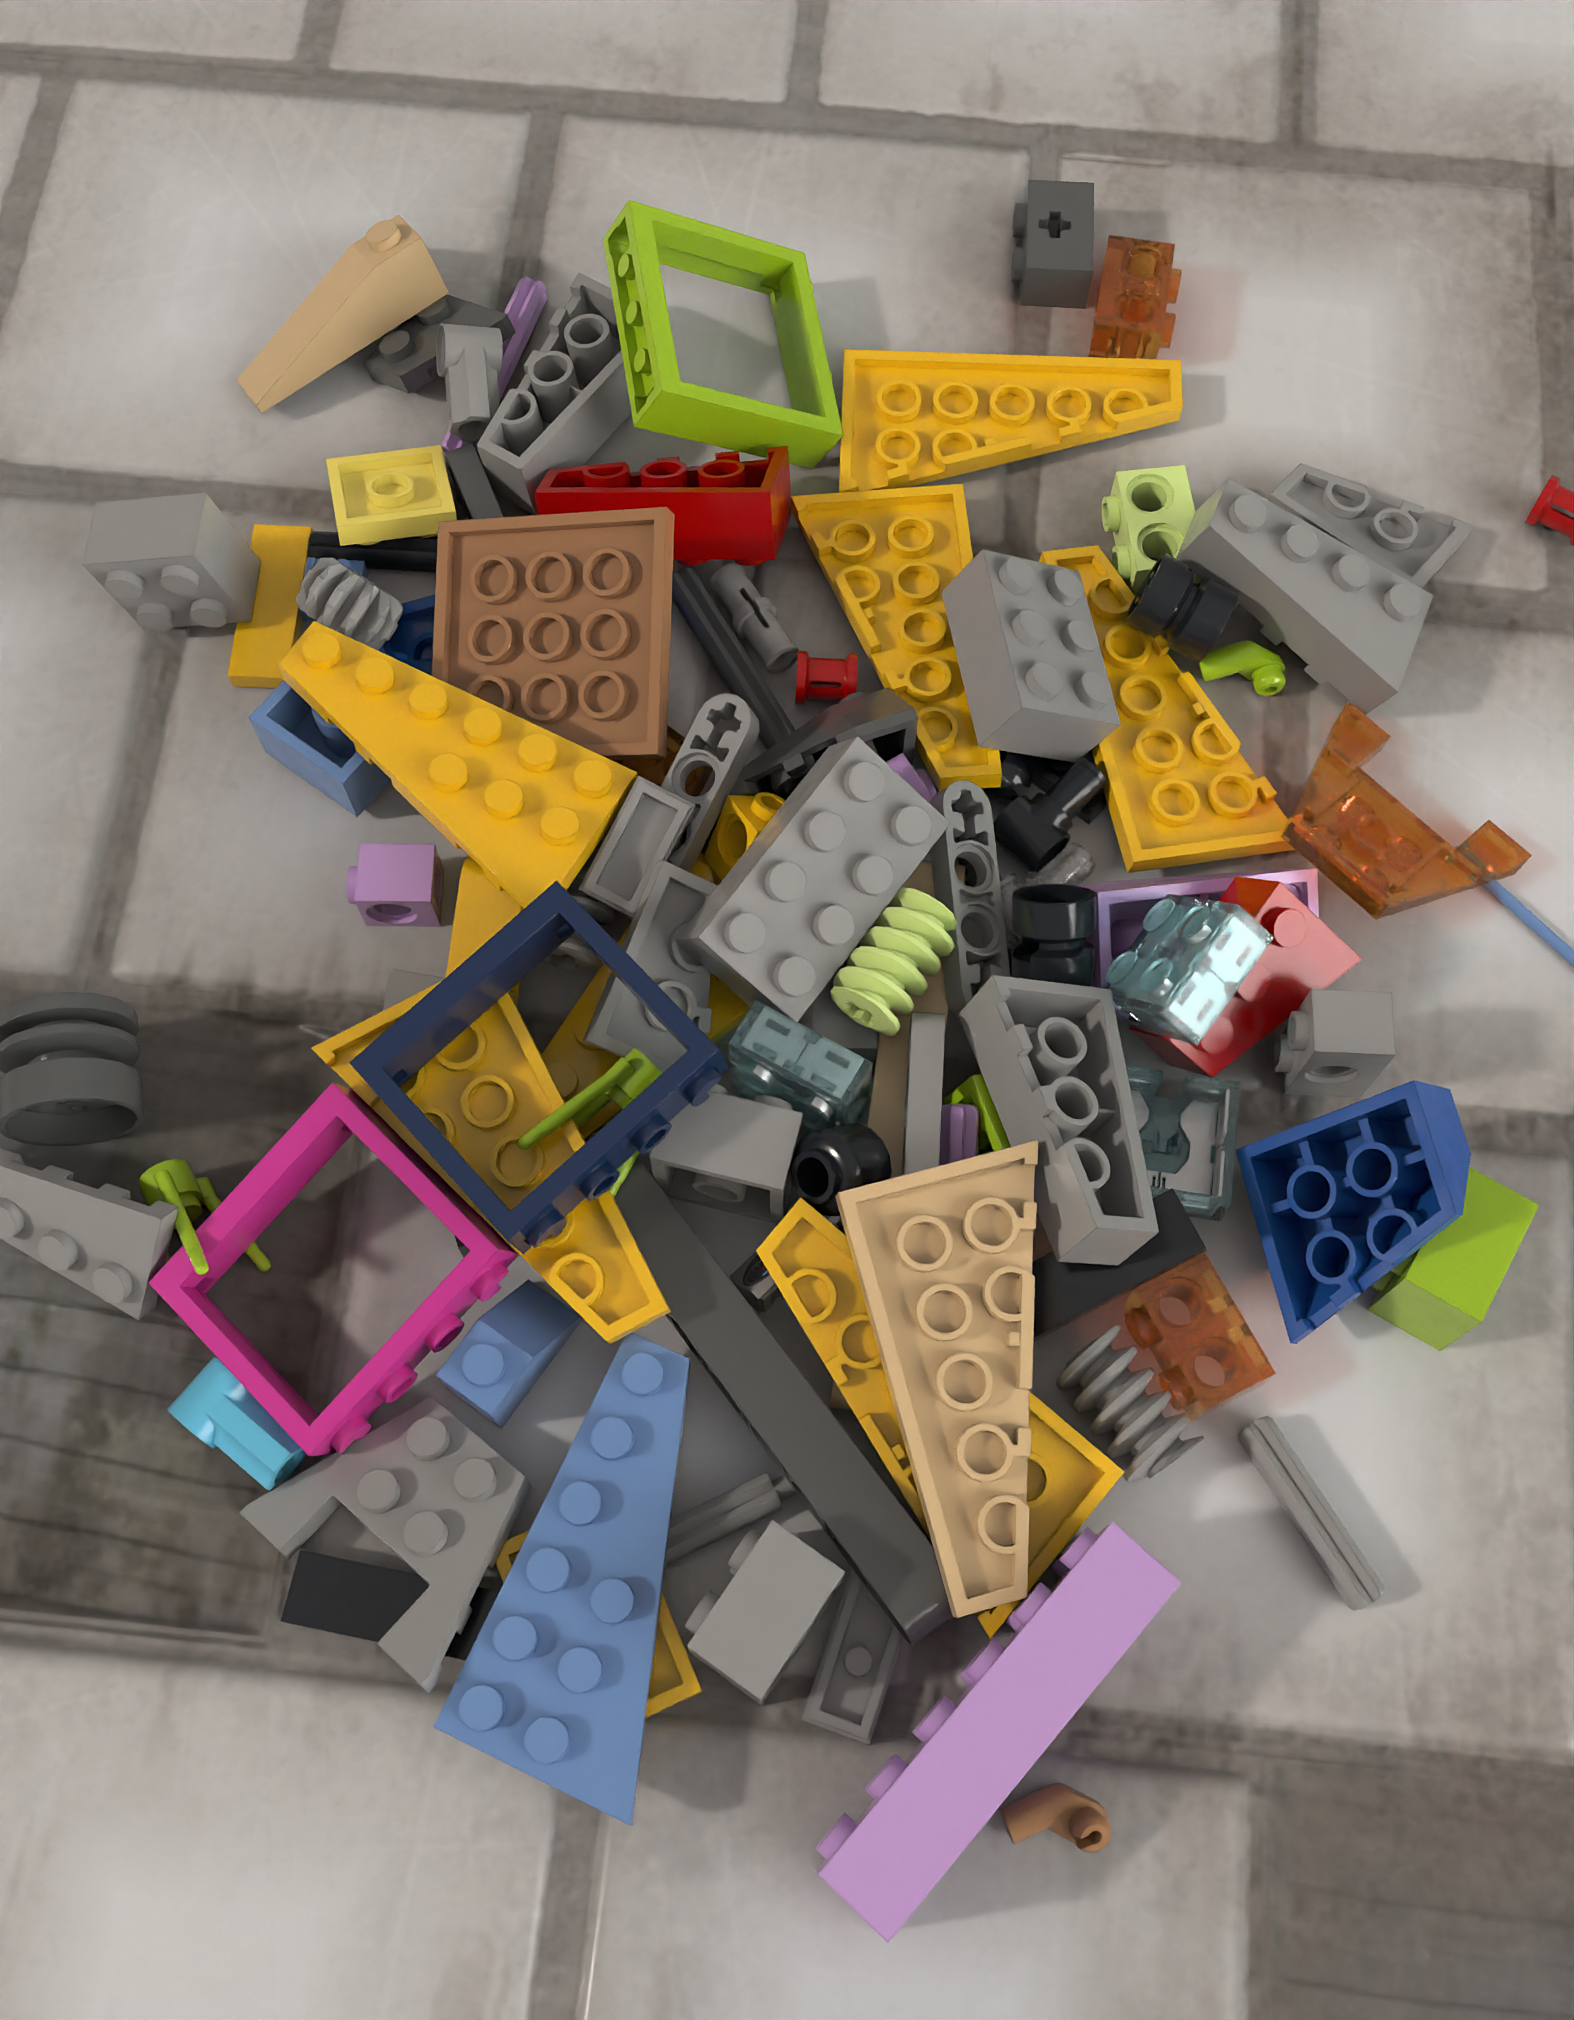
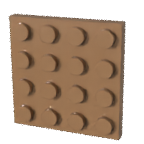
(562, 622)

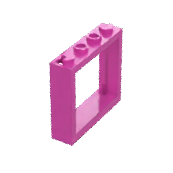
(254, 1207)

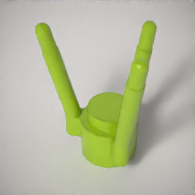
(619, 1084)
(176, 1184)

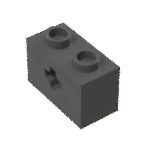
(1056, 244)

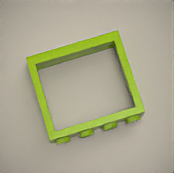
(662, 403)

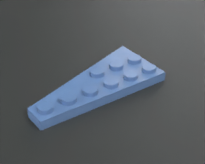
(575, 1627)

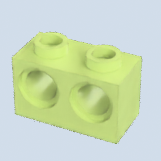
(1144, 533)

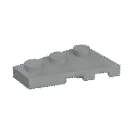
(1386, 534)
(662, 914)

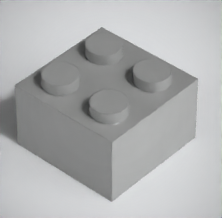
(172, 561)
(731, 1155)
(764, 1610)

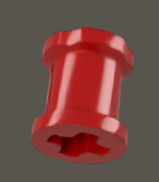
(1548, 516)
(825, 677)

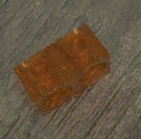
(1133, 299)
(1213, 1331)

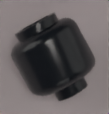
(837, 1161)

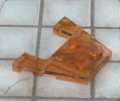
(1374, 842)

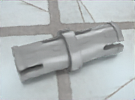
(754, 618)

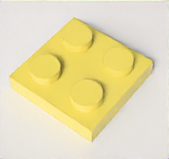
(390, 495)

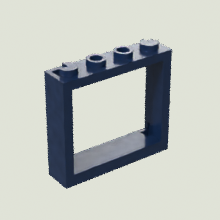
(472, 991)

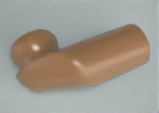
(1062, 1812)

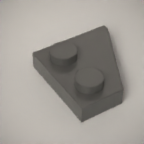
(409, 353)

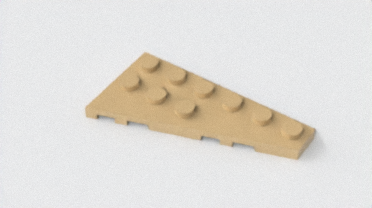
(953, 1322)

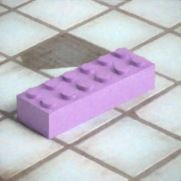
(996, 1728)

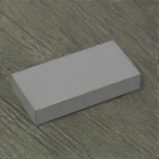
(640, 836)

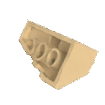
(359, 300)

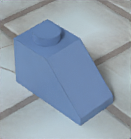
(508, 1351)

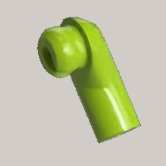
(1248, 660)

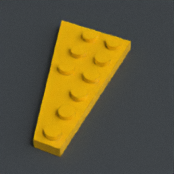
(821, 1286)

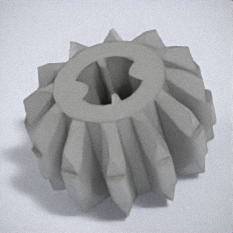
(349, 603)

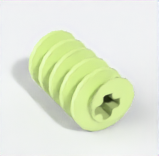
(894, 961)

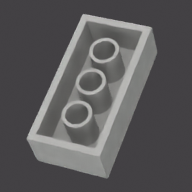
(814, 880)

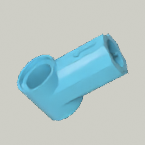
(229, 1417)

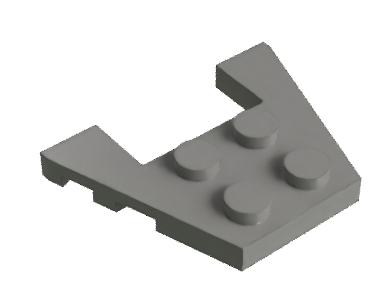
(430, 1498)

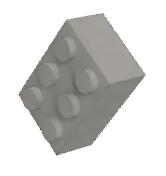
(1029, 657)

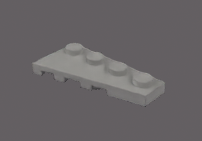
(86, 1232)

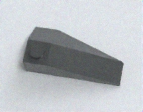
(876, 718)

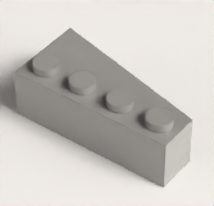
(564, 403)
(1310, 591)
(1063, 1080)

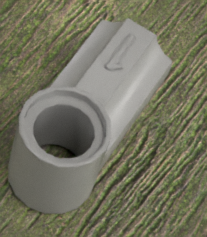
(471, 367)

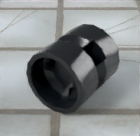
(1184, 610)
(1054, 933)

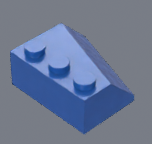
(1354, 1196)

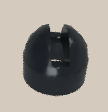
(1013, 772)

